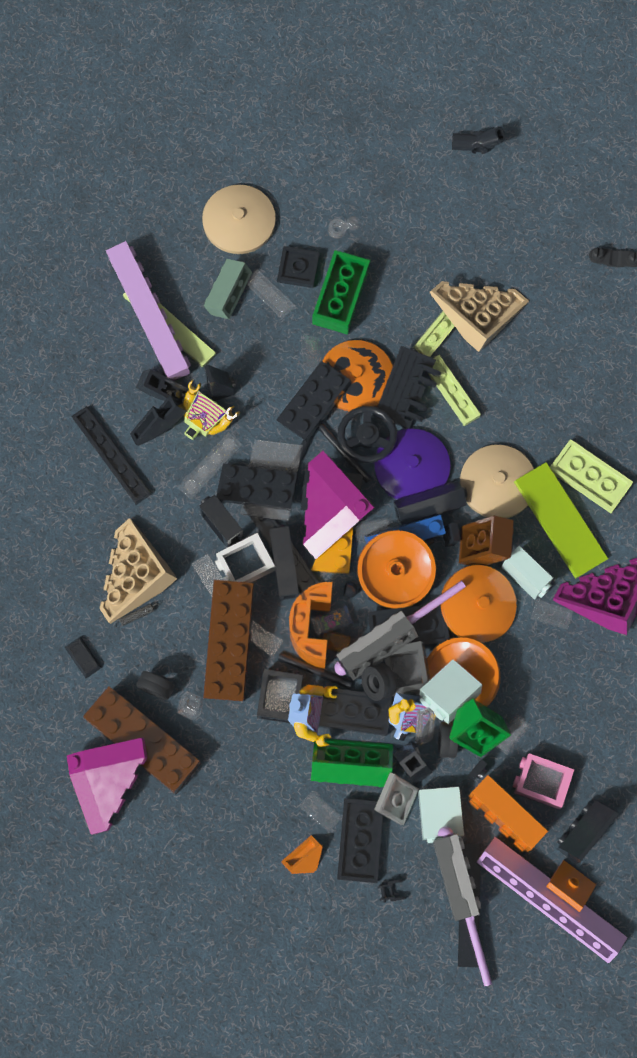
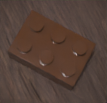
(486, 541)

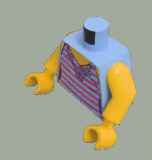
(306, 711)
(404, 714)

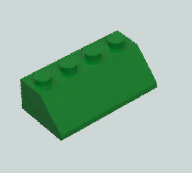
(352, 762)

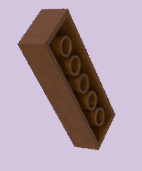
(228, 640)
(123, 722)

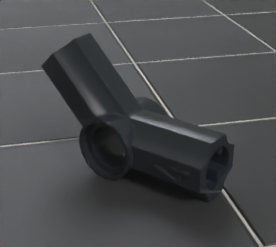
(478, 140)

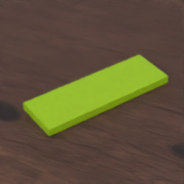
(560, 520)

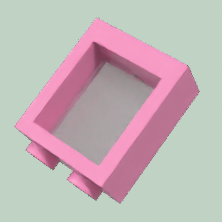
(541, 780)

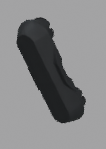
(613, 258)

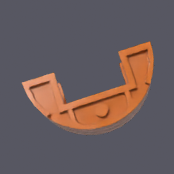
(314, 598)

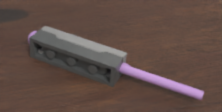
(386, 638)
(459, 889)

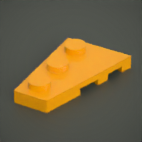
(336, 557)

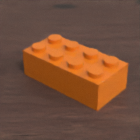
(507, 814)

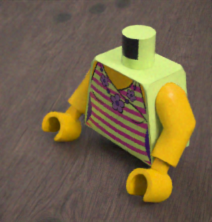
(204, 414)

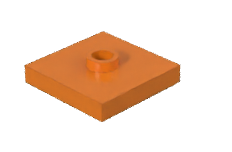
(571, 885)

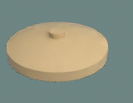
(239, 219)
(490, 480)

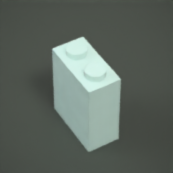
(527, 573)
(449, 691)
(439, 809)

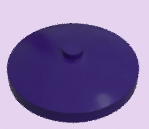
(414, 465)

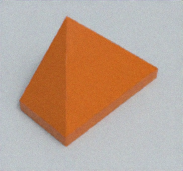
(304, 857)

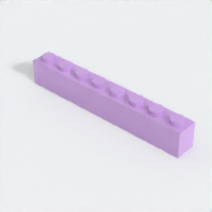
(146, 308)
(532, 884)

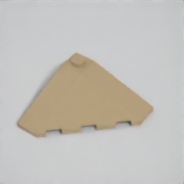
(478, 312)
(136, 573)

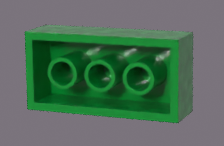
(341, 292)

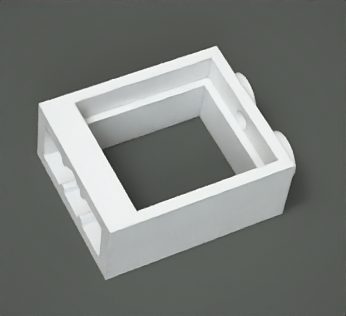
(262, 552)

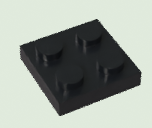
(298, 267)

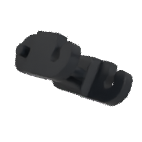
(389, 884)

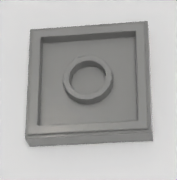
(396, 799)

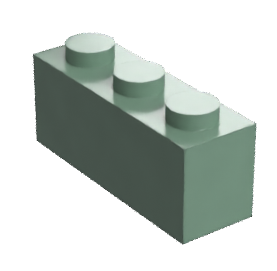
(227, 289)

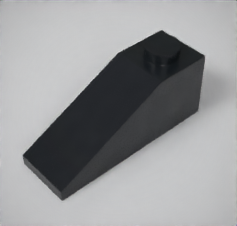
(219, 383)
(160, 386)

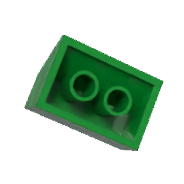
(478, 728)

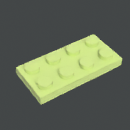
(590, 476)

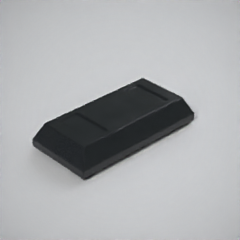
(83, 657)

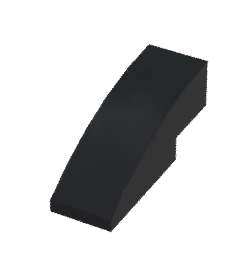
(158, 420)

